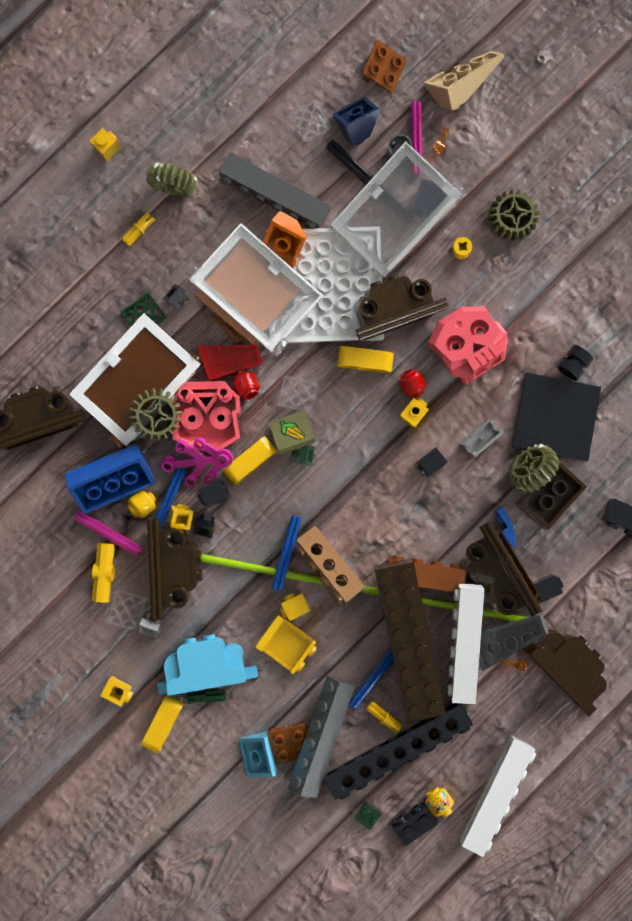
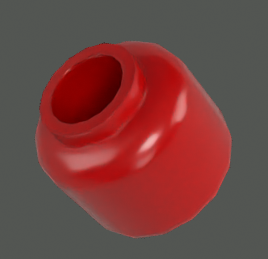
(412, 383)
(246, 384)

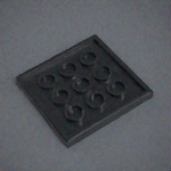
(557, 416)

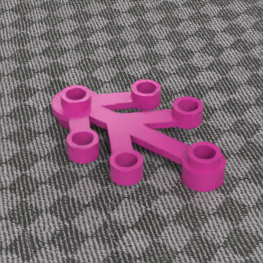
(198, 460)

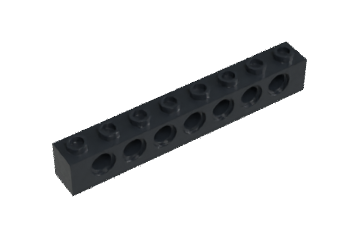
(386, 749)

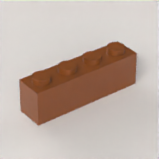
(435, 575)

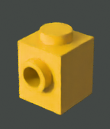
(105, 144)
(294, 606)

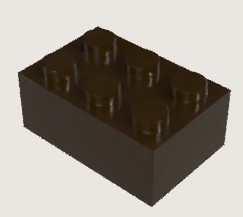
(552, 500)

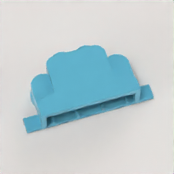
(204, 666)

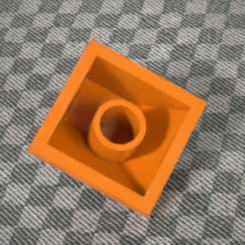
(285, 238)

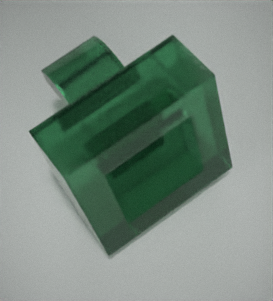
(305, 455)
(367, 815)

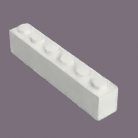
(466, 643)
(497, 796)

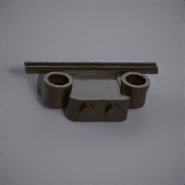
(395, 305)
(35, 417)
(171, 567)
(501, 573)
(571, 667)

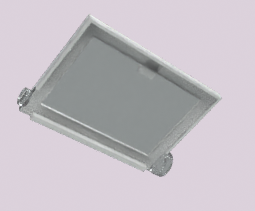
(398, 208)
(256, 288)

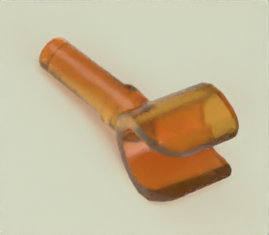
(439, 145)
(521, 665)

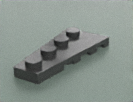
(509, 638)

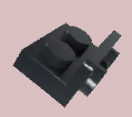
(414, 823)

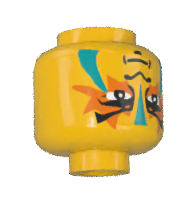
(439, 802)

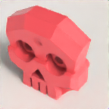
(461, 330)
(223, 402)

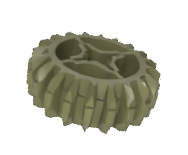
(172, 180)
(528, 212)
(151, 431)
(533, 468)

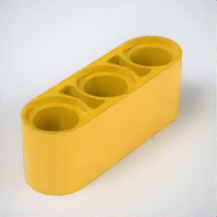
(365, 359)
(249, 460)
(162, 724)

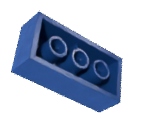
(110, 478)

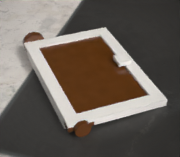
(136, 363)

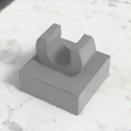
(148, 627)

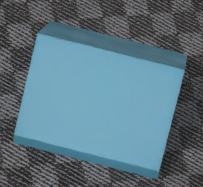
(257, 755)

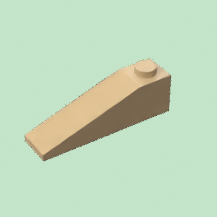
(456, 87)

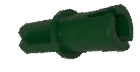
(206, 696)

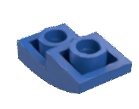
(503, 519)

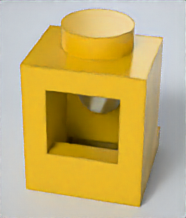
(410, 418)
(180, 517)
(110, 691)

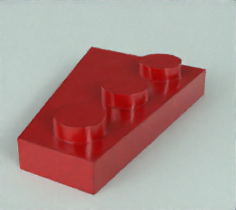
(227, 360)

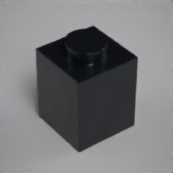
(431, 462)
(548, 587)

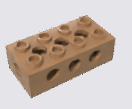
(315, 540)

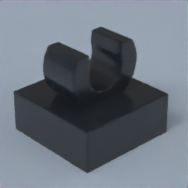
(174, 295)
(204, 527)

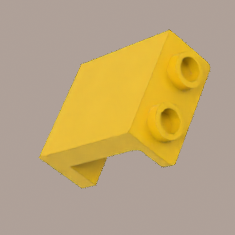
(287, 644)

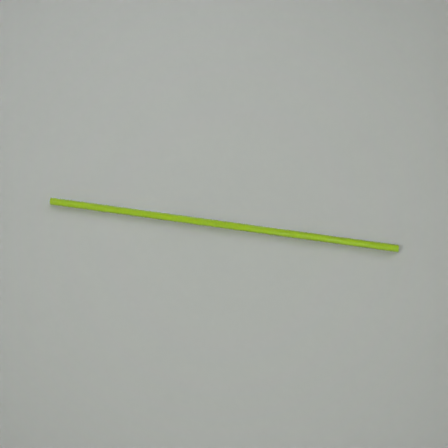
(368, 590)

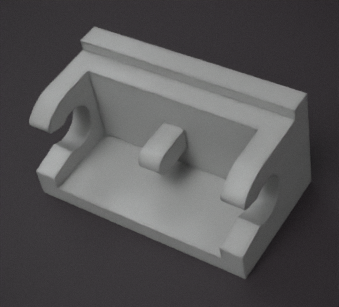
(481, 438)

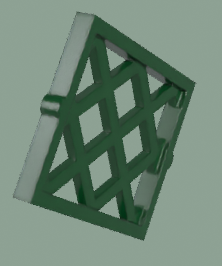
(136, 303)

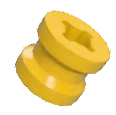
(461, 252)

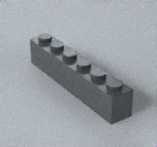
(274, 191)
(321, 737)

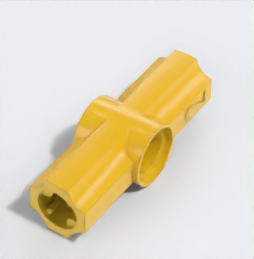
(103, 572)

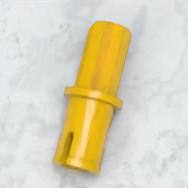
(138, 229)
(384, 717)

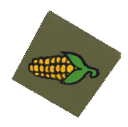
(292, 432)

